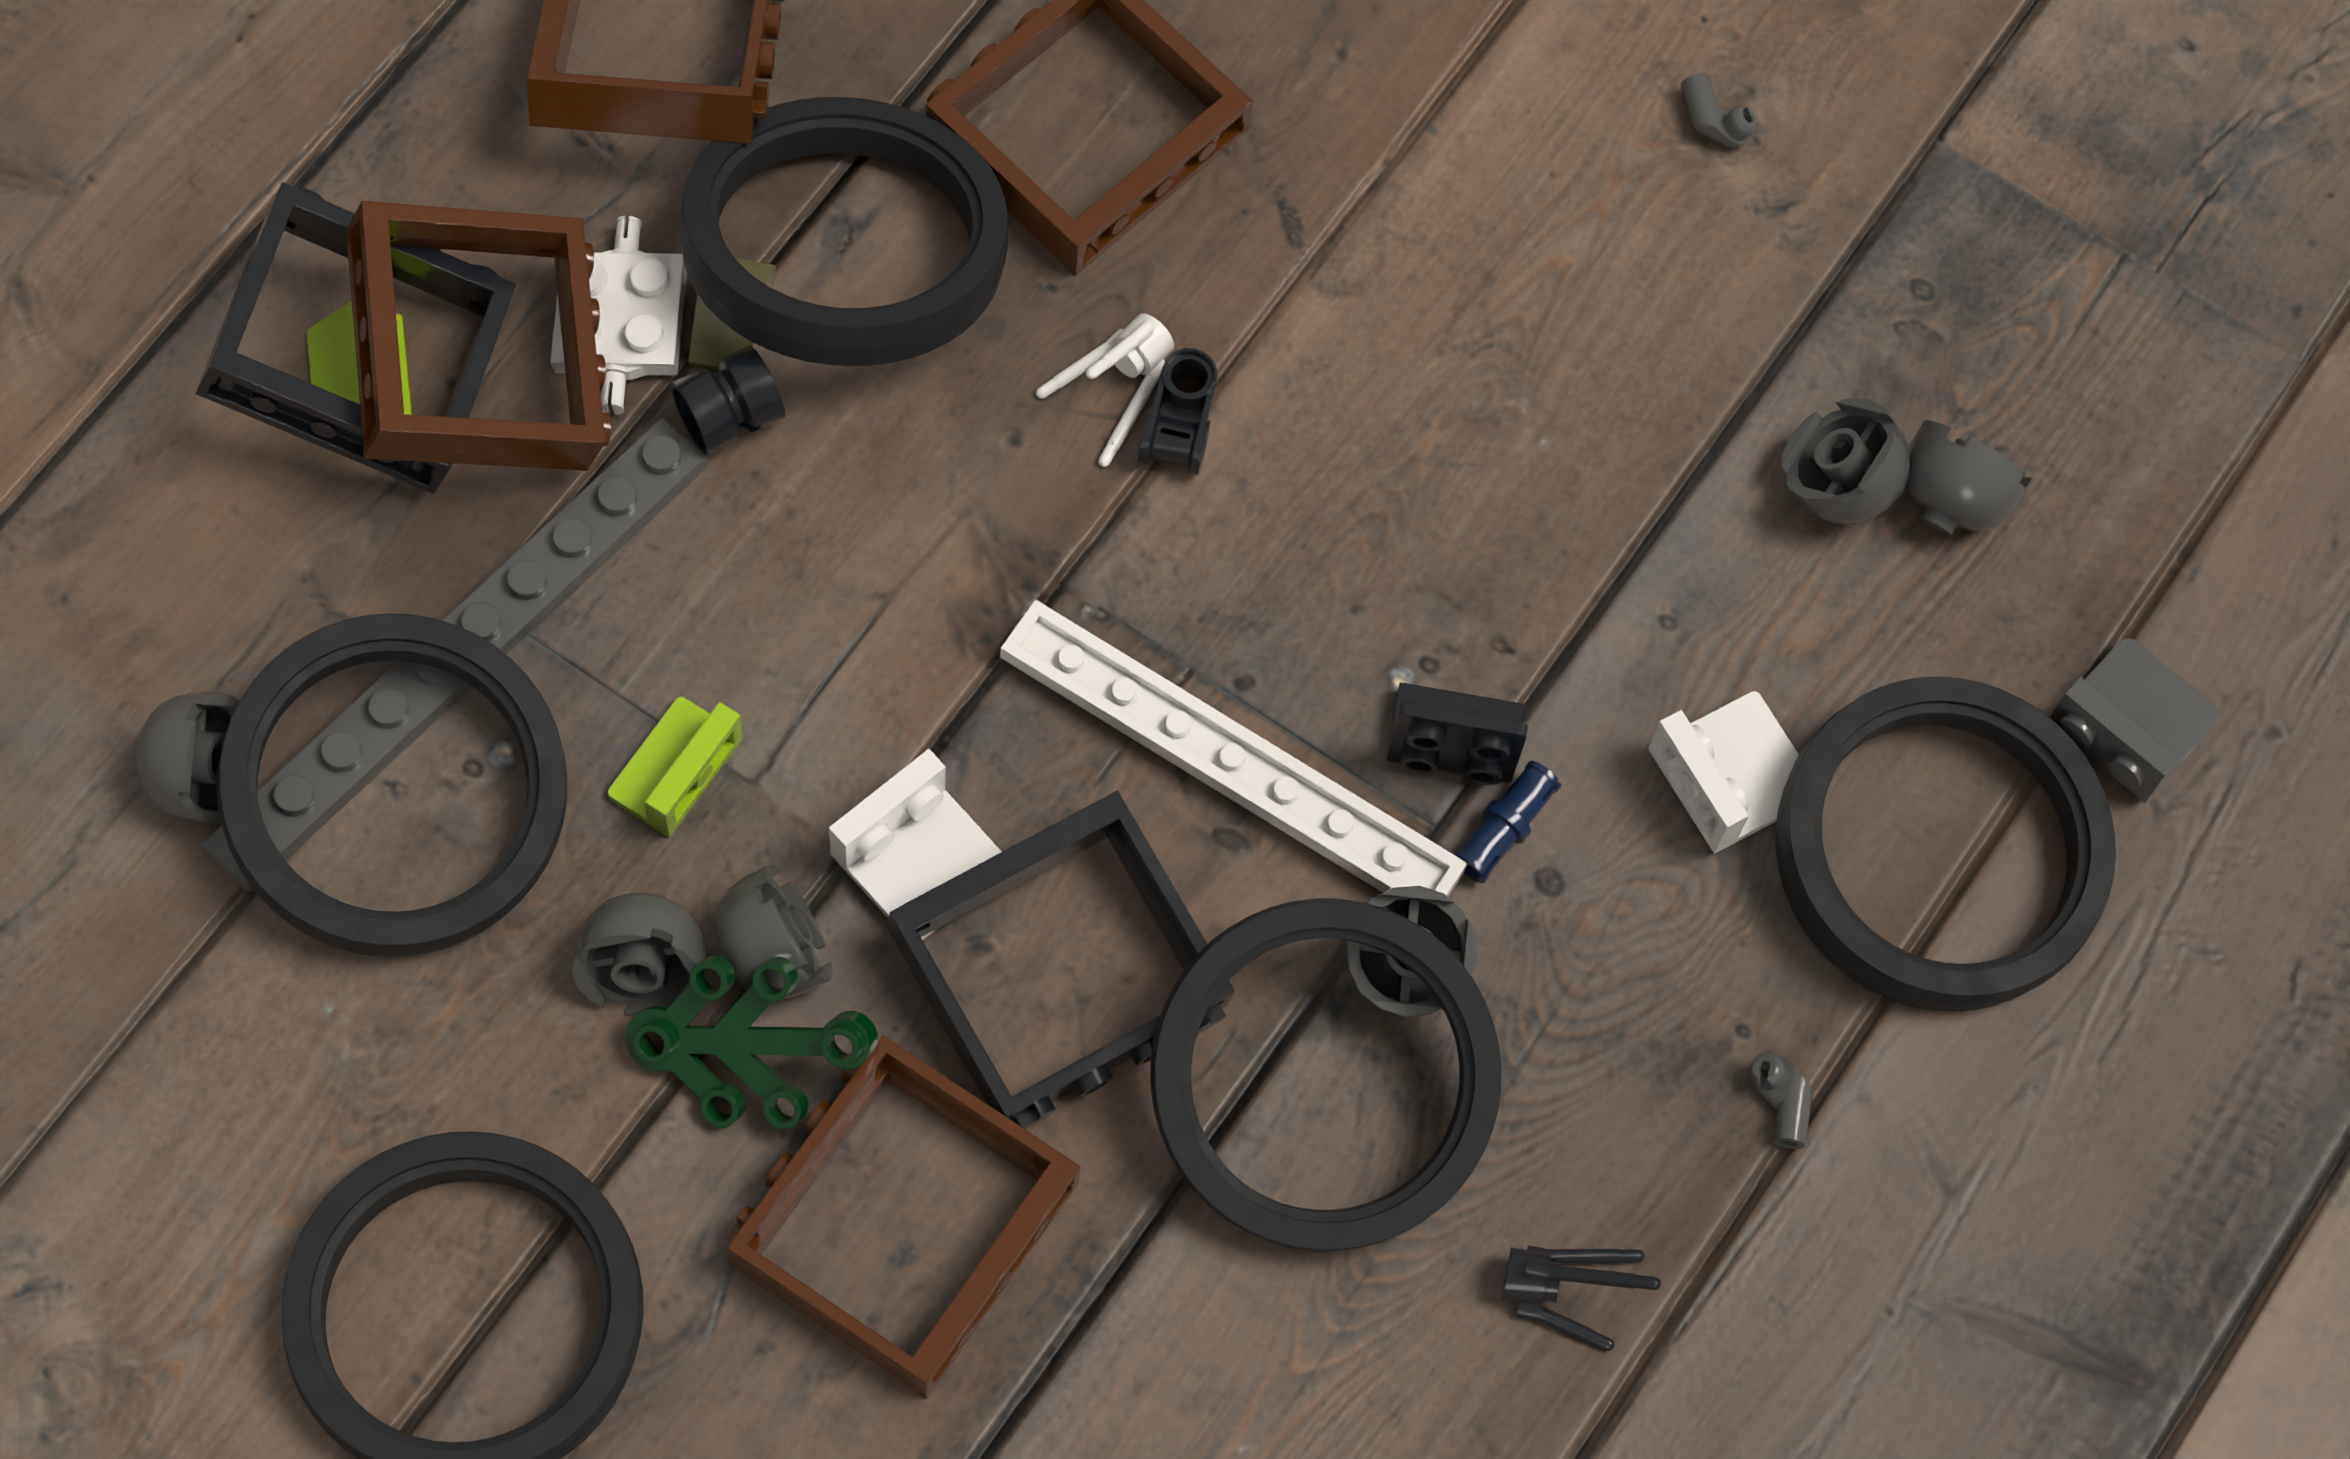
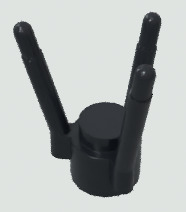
(1536, 1276)

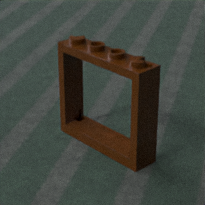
(649, 105)
(1146, 187)
(423, 438)
(827, 1131)

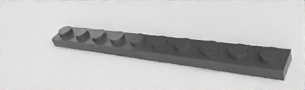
(500, 611)

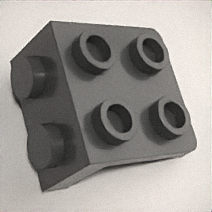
(2135, 717)

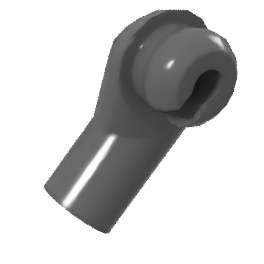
(1709, 119)
(1787, 1094)

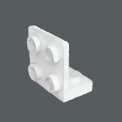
(1726, 767)
(908, 837)

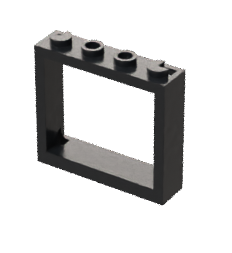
(315, 412)
(1008, 869)

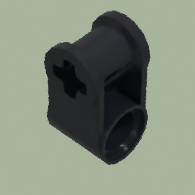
(1180, 421)

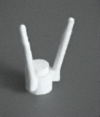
(1134, 352)

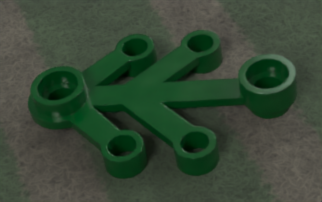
(739, 1042)

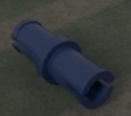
(1508, 820)

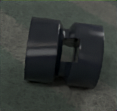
(732, 398)

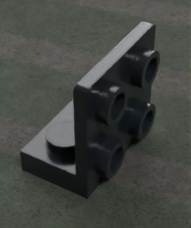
(1456, 734)

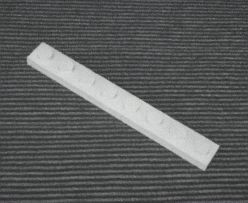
(1226, 755)

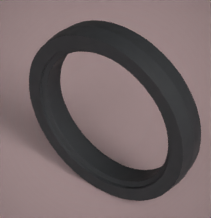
(833, 333)
(375, 640)
(2028, 737)
(1476, 1098)
(440, 1161)

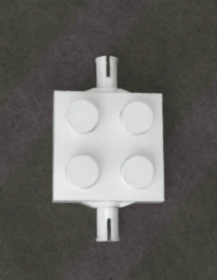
(639, 313)

